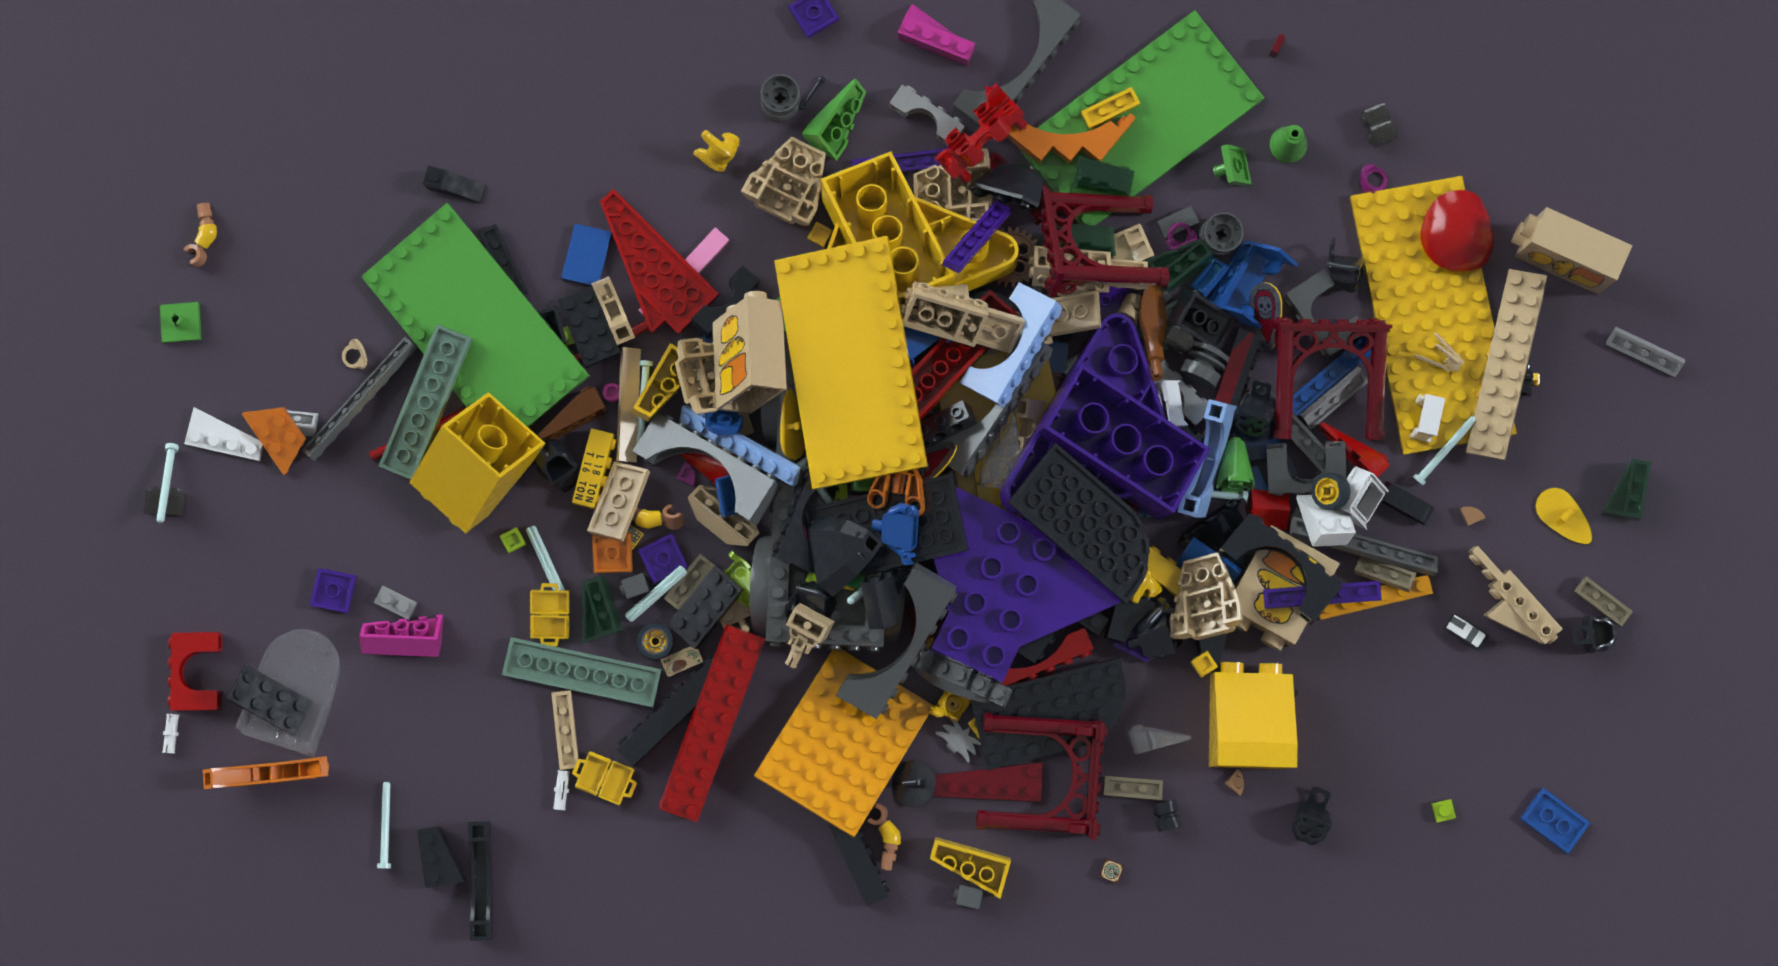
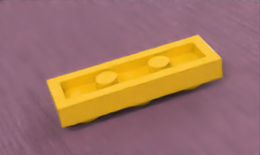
(1110, 108)

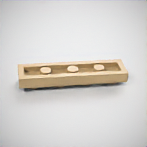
(565, 729)

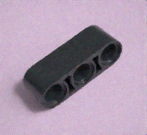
(1407, 504)

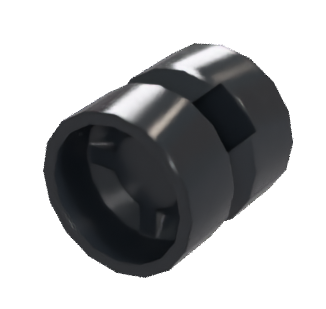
(1166, 815)

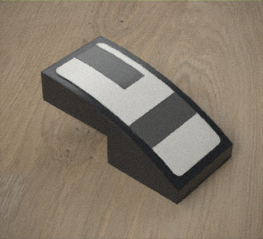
(1466, 631)

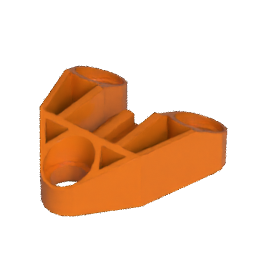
(913, 491)

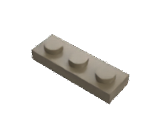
(1385, 573)
(685, 587)
(1603, 601)
(1133, 787)

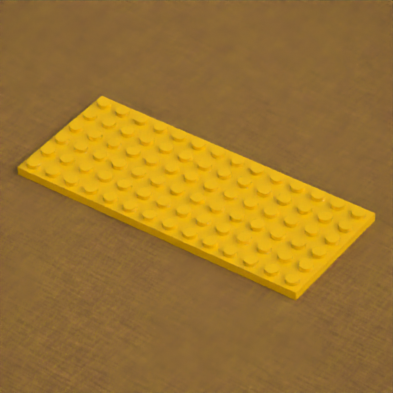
(1423, 301)

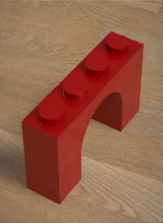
(182, 648)

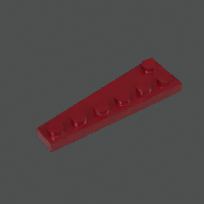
(1001, 783)

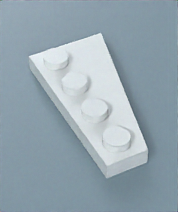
(217, 436)

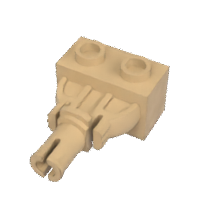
(808, 630)

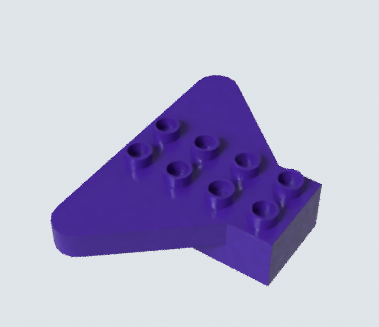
(1115, 426)
(1008, 590)

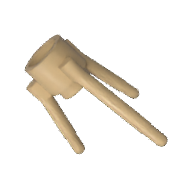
(1452, 361)

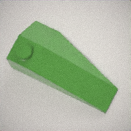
(832, 124)

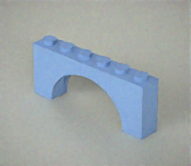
(1000, 381)
(1218, 425)

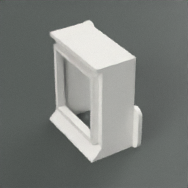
(1172, 397)
(1429, 418)
(1359, 482)

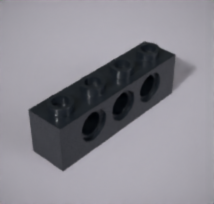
(947, 423)

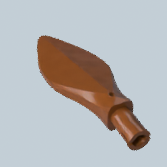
(1153, 328)

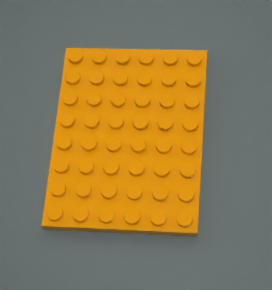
(837, 755)

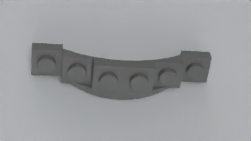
(960, 680)

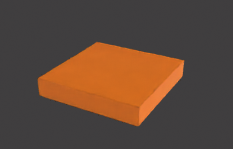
(611, 554)

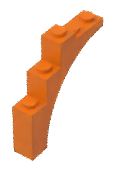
(265, 773)

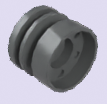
(784, 88)
(1229, 227)
(1205, 362)

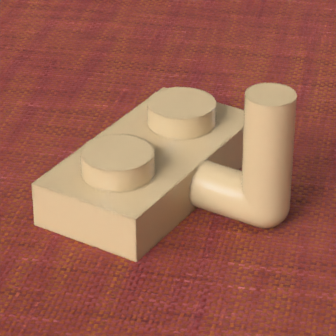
(736, 614)

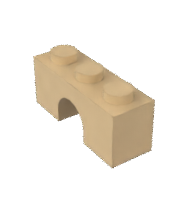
(1030, 413)

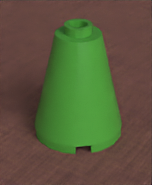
(1288, 144)
(1235, 468)

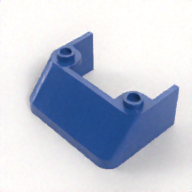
(1247, 269)

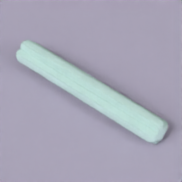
(544, 557)
(656, 593)

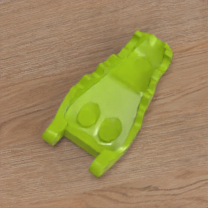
(741, 572)

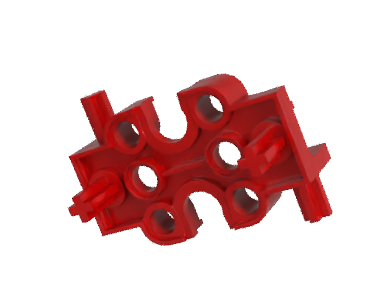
(995, 118)

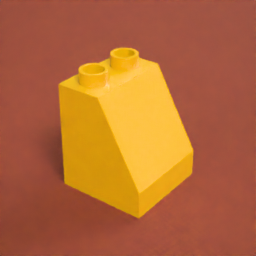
(475, 461)
(1252, 718)

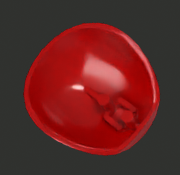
(1458, 232)

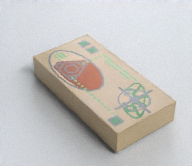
(681, 661)

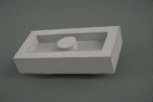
(395, 602)

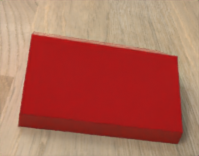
(1270, 508)

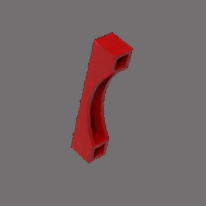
(1072, 646)

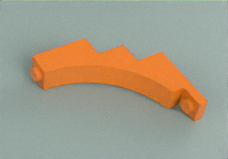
(1093, 143)

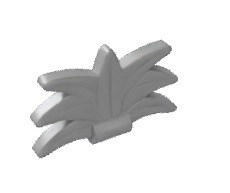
(959, 740)

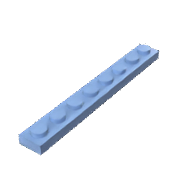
(745, 448)

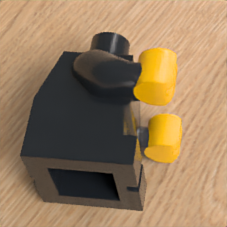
(1529, 380)

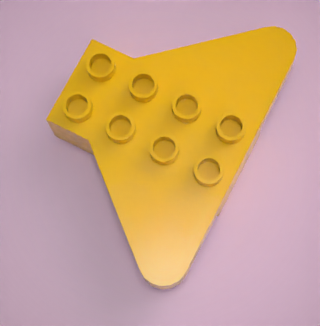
(877, 202)

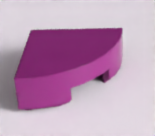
(687, 474)

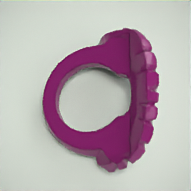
(1367, 170)
(1172, 243)

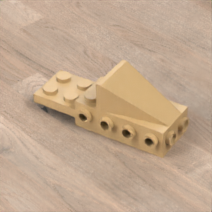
(1040, 269)
(955, 316)
(1508, 610)

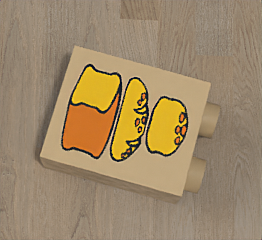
(1571, 250)
(749, 354)
(1271, 571)

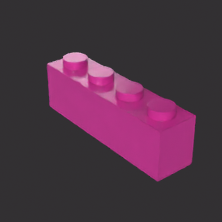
(932, 36)
(403, 637)

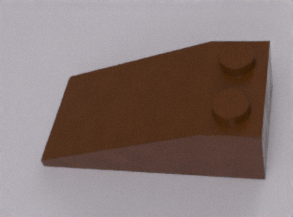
(577, 413)

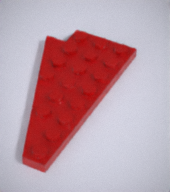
(661, 278)

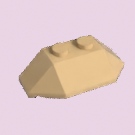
(729, 529)

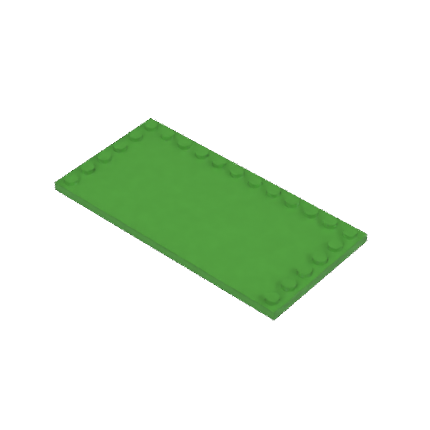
(1186, 98)
(453, 281)

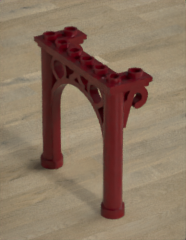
(1066, 274)
(1286, 367)
(1047, 821)

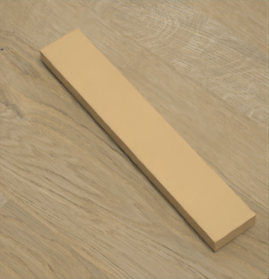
(628, 396)

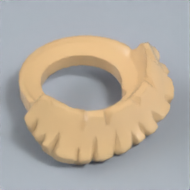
(362, 362)

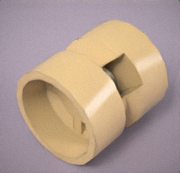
(1130, 307)

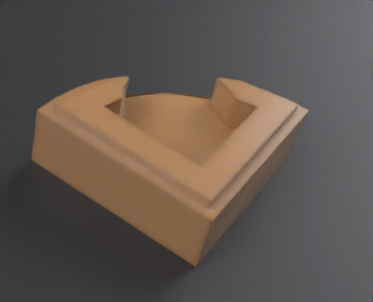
(1471, 515)
(1236, 782)

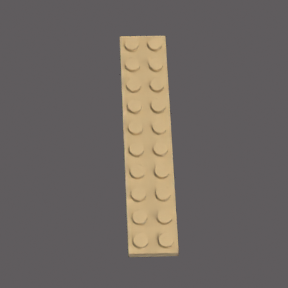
(1506, 364)

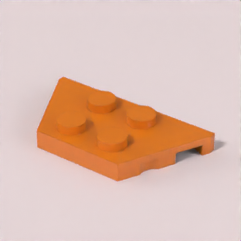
(277, 434)

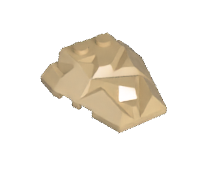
(788, 182)
(942, 190)
(697, 374)
(1206, 600)

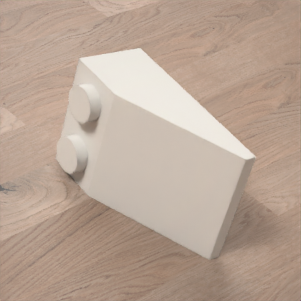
(1324, 525)

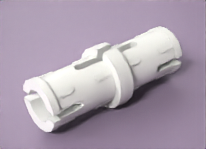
(170, 733)
(561, 790)

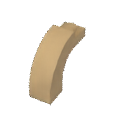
(613, 310)

